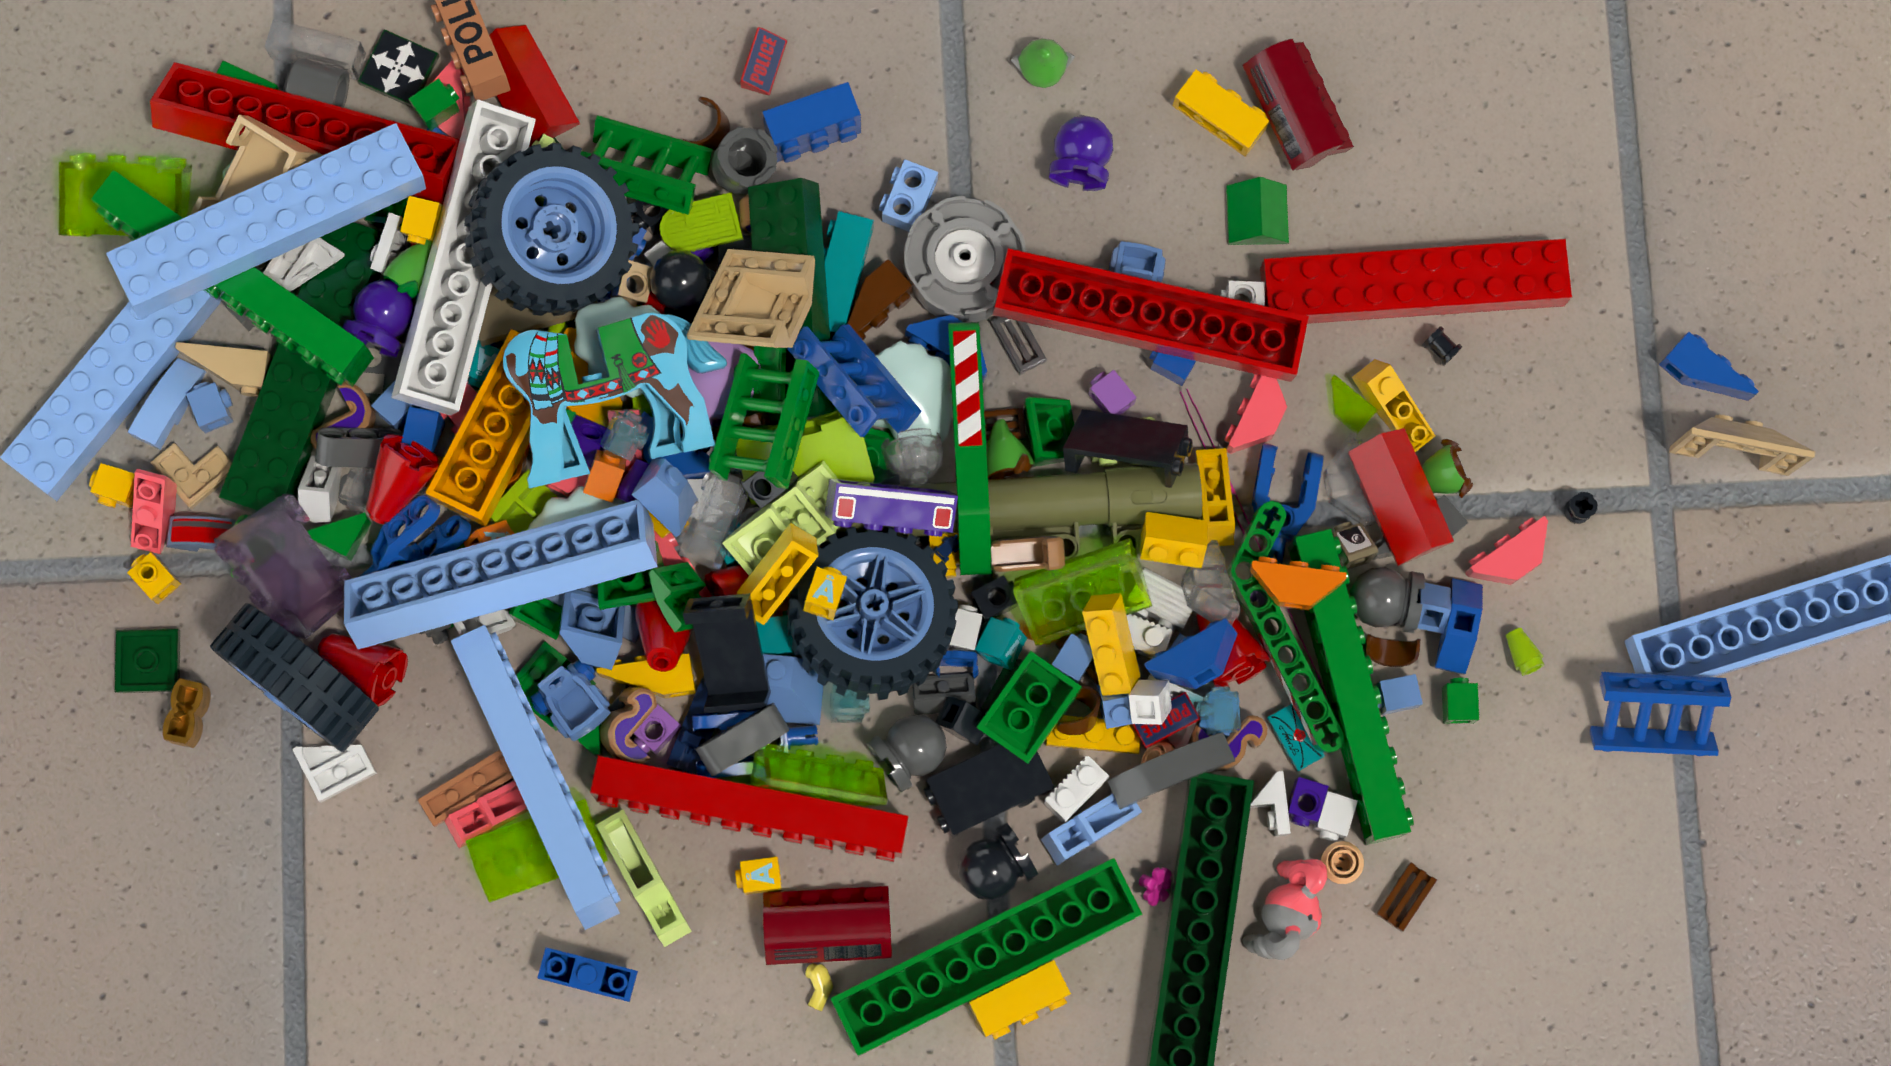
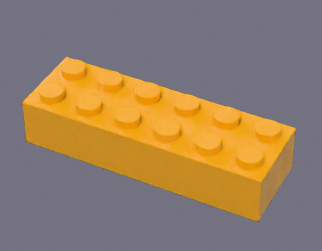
(484, 448)

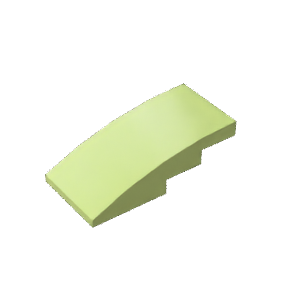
(799, 504)

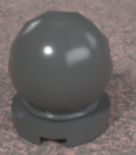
(744, 160)
(1388, 598)
(911, 749)

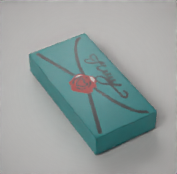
(1294, 738)

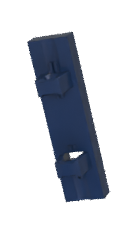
(683, 753)

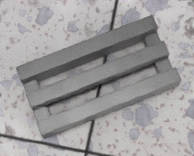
(1030, 364)

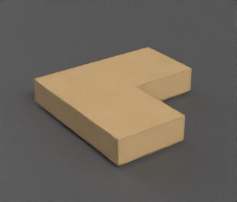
(192, 480)

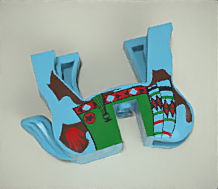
(636, 353)

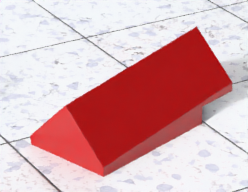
(531, 83)
(1400, 496)

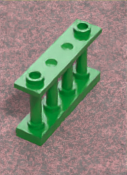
(651, 185)
(785, 437)

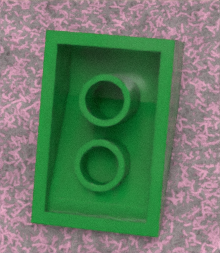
(1029, 707)

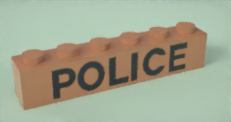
(472, 48)

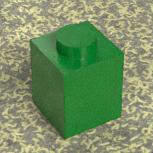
(435, 104)
(1460, 702)

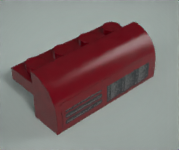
(1297, 104)
(827, 925)

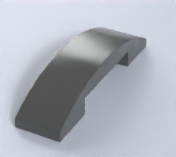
(1171, 769)

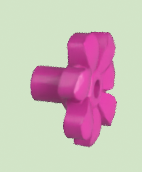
(1156, 885)

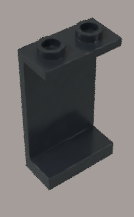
(1128, 441)
(729, 652)
(985, 788)

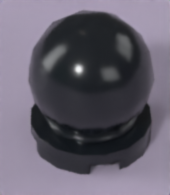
(681, 282)
(993, 866)

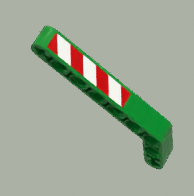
(970, 448)
(1284, 636)

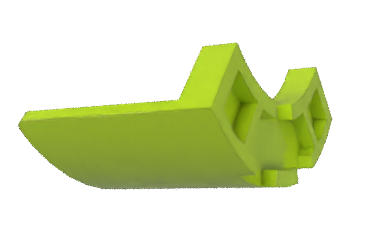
(824, 439)

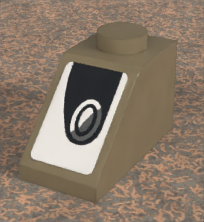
(1355, 545)

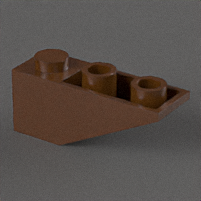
(879, 296)

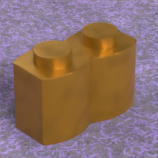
(184, 721)

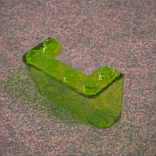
(84, 174)

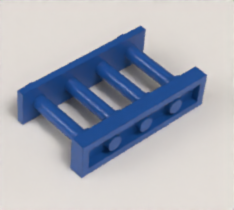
(867, 372)
(1660, 689)

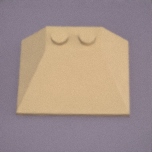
(756, 299)
(1777, 451)

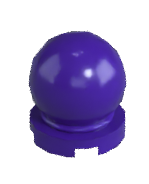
(1082, 152)
(381, 316)

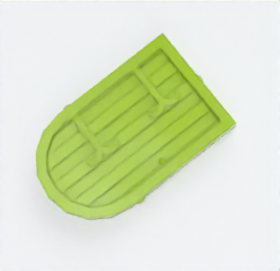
(709, 224)

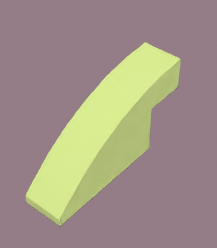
(643, 878)

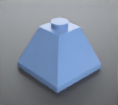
(666, 495)
(591, 632)
(794, 690)

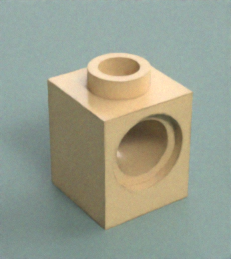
(641, 275)

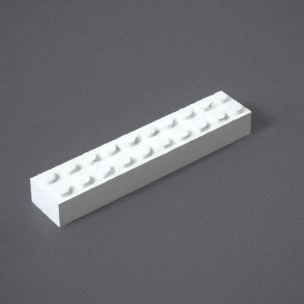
(451, 292)

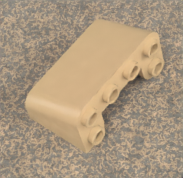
(260, 157)

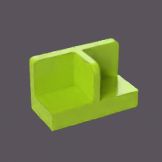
(521, 504)

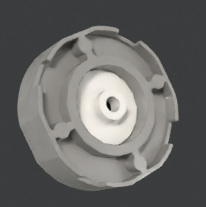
(958, 231)

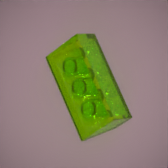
(1056, 598)
(819, 777)
(516, 857)

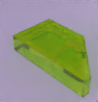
(1350, 406)

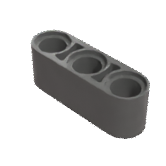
(350, 446)
(742, 739)

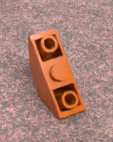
(1296, 583)

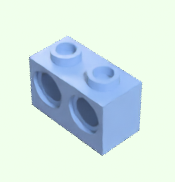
(915, 198)

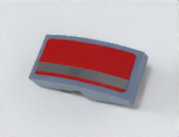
(196, 531)

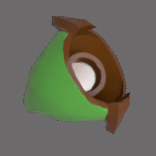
(1006, 453)
(1446, 471)

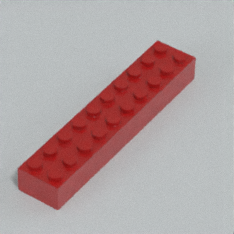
(208, 103)
(1420, 281)
(1150, 315)
(749, 807)

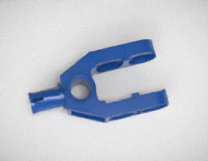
(1307, 498)
(393, 550)
(793, 737)

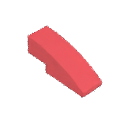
(486, 813)

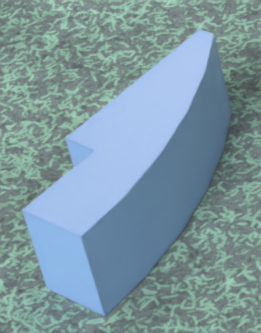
(166, 404)
(1087, 828)

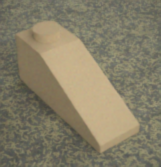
(235, 366)

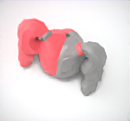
(1290, 910)

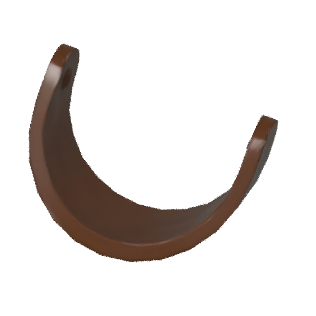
(721, 129)
(1392, 652)
(1077, 727)

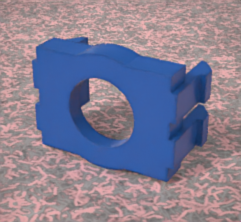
(960, 659)

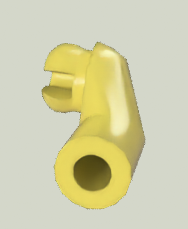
(822, 984)

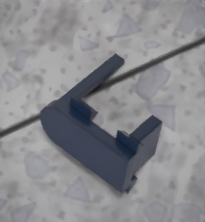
(950, 545)

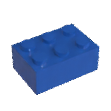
(813, 122)

